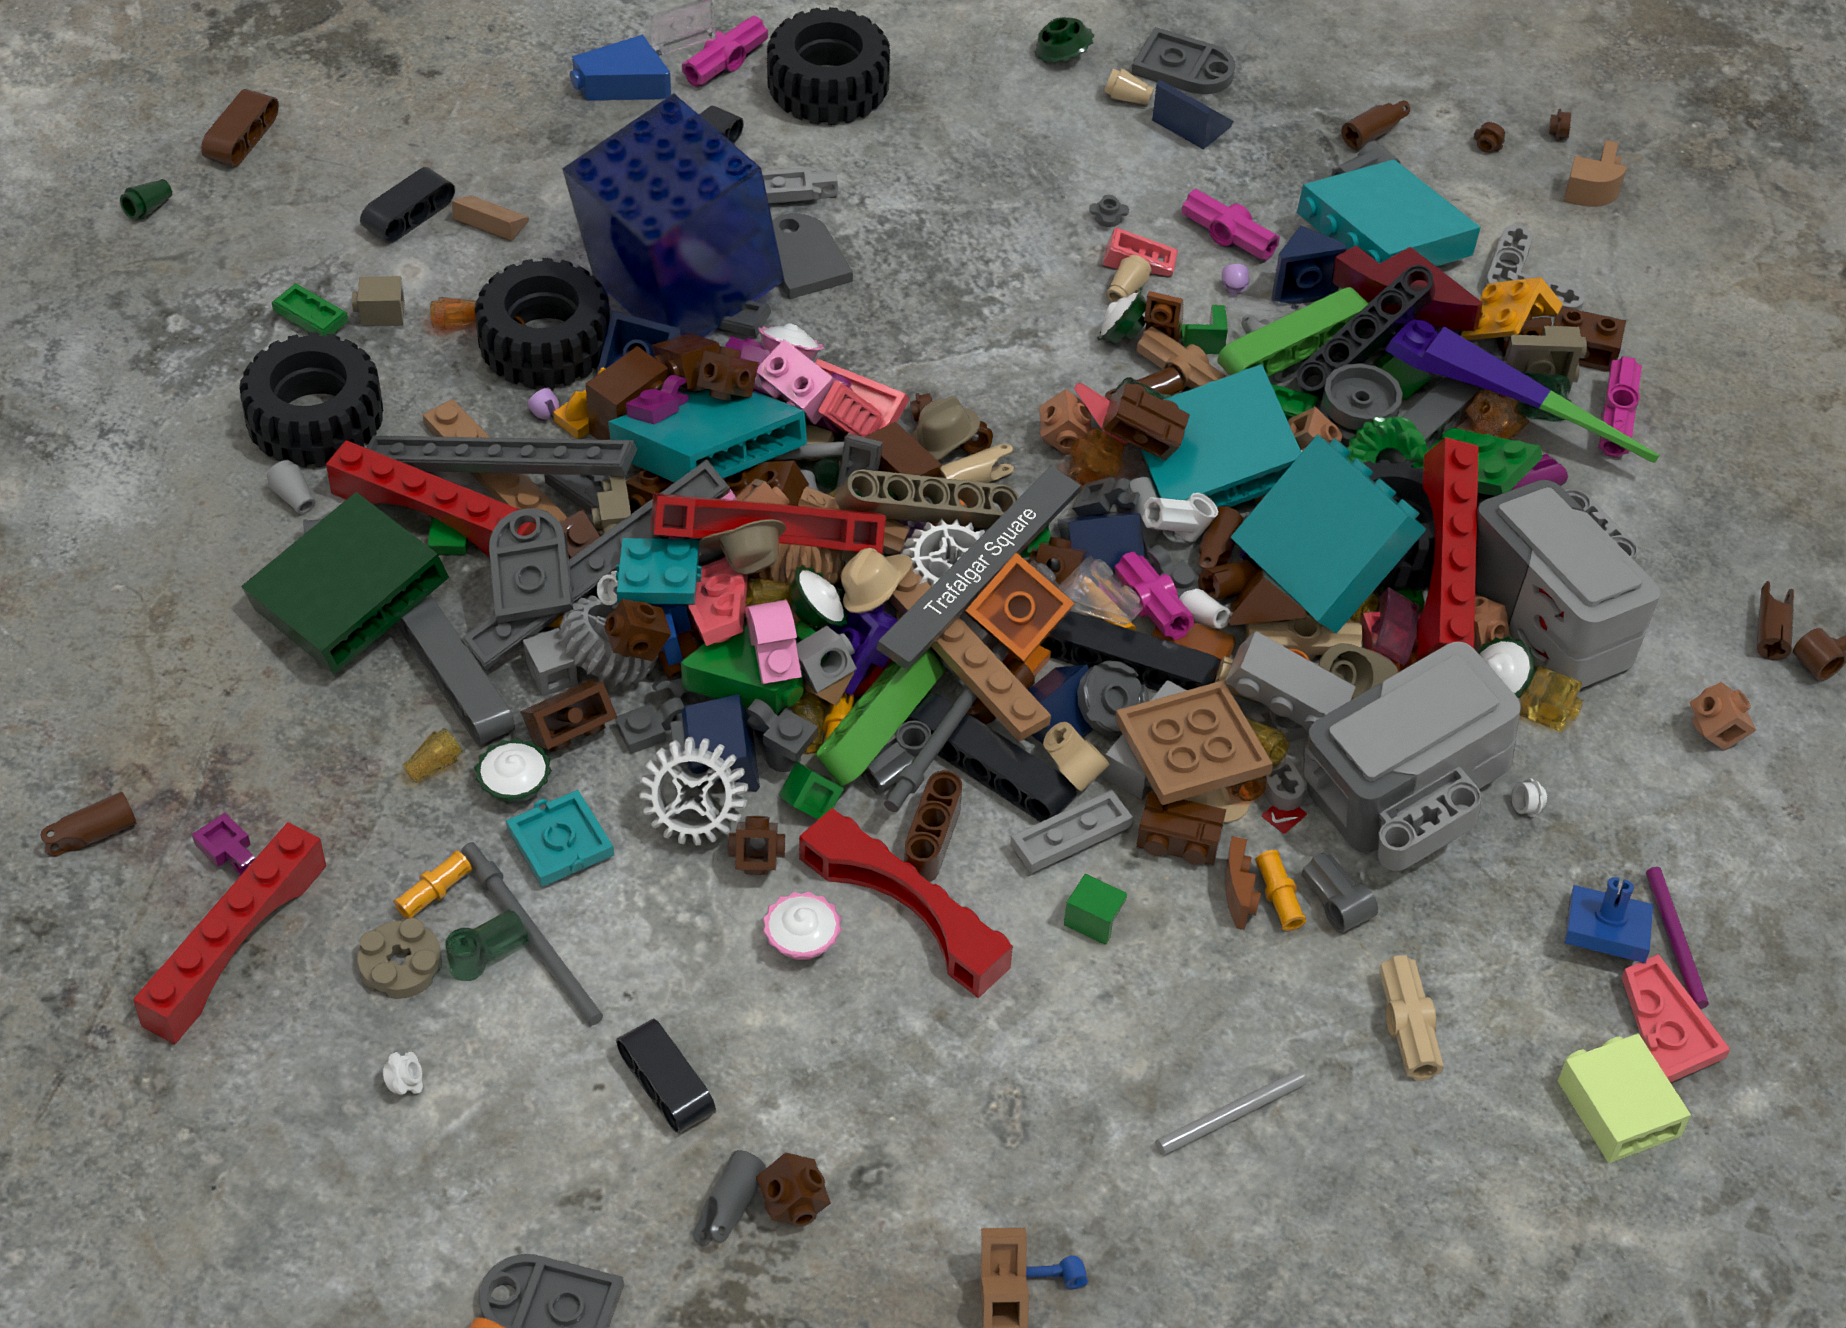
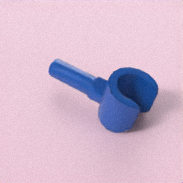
(1070, 1268)

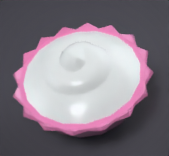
(797, 337)
(802, 925)

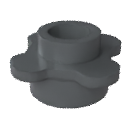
(1108, 211)

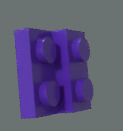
(864, 632)

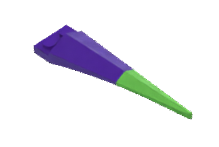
(1461, 360)

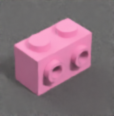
(795, 380)

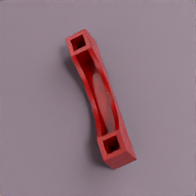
(394, 482)
(1452, 489)
(804, 524)
(846, 854)
(184, 982)

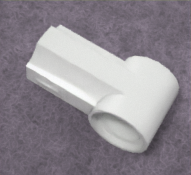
(1183, 517)

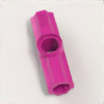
(725, 51)
(1230, 224)
(1621, 402)
(1156, 595)

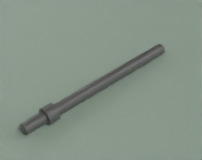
(912, 775)
(491, 879)

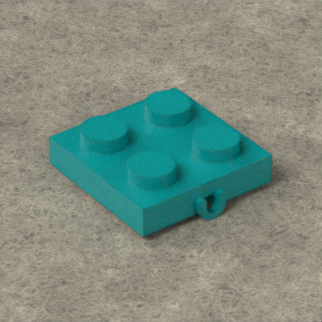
(658, 570)
(559, 837)

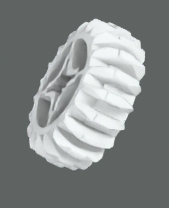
(938, 548)
(682, 776)

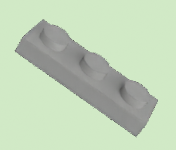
(1071, 831)

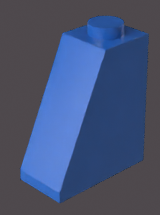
(621, 72)

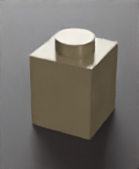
(379, 301)

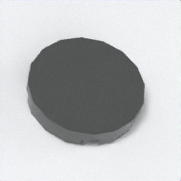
(1108, 689)

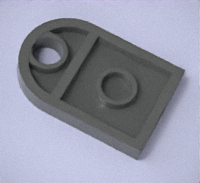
(1184, 63)
(809, 256)
(530, 570)
(550, 1294)

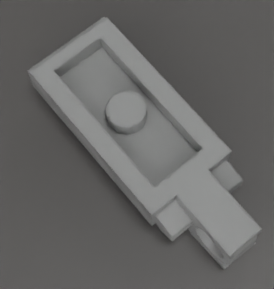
(799, 184)

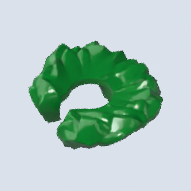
(1384, 434)

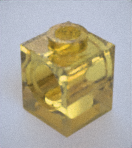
(1552, 699)

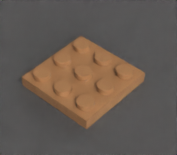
(1193, 742)

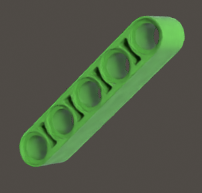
(1292, 336)
(877, 717)

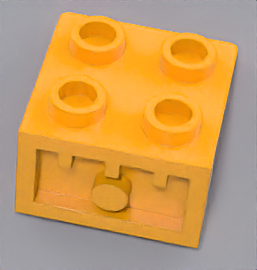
(1508, 305)

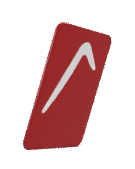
(1283, 819)

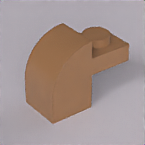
(1596, 181)
(1003, 1278)

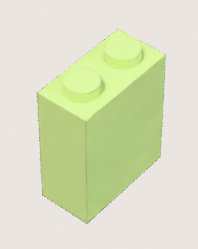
(1623, 1097)

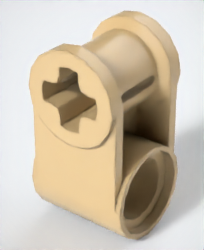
(1075, 756)

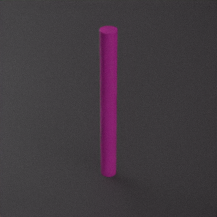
(1676, 937)

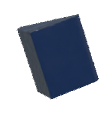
(1187, 116)
(1306, 268)
(630, 331)
(1105, 535)
(1059, 697)
(726, 724)

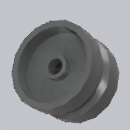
(1357, 396)

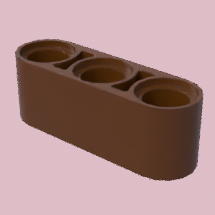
(240, 127)
(934, 823)

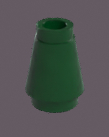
(144, 198)

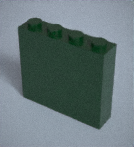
(345, 582)

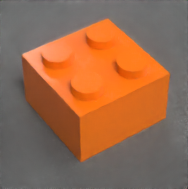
(1020, 607)

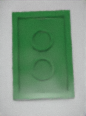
(1500, 460)

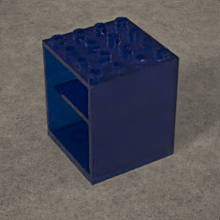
(675, 220)

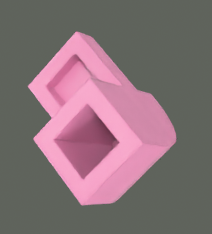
(774, 636)

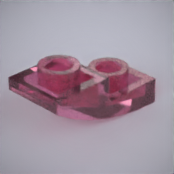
(1397, 626)

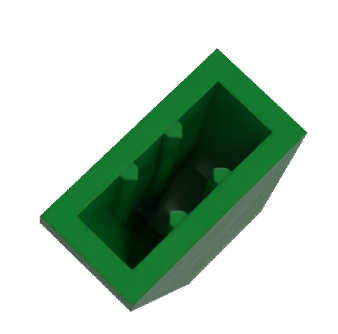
(733, 669)

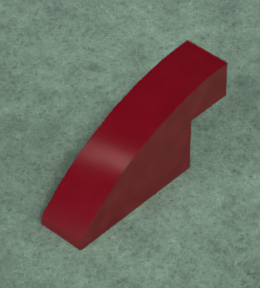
(1450, 307)

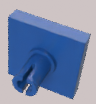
(1610, 921)

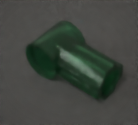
(484, 943)

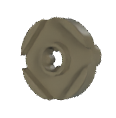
(395, 938)

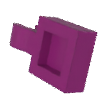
(657, 405)
(223, 842)

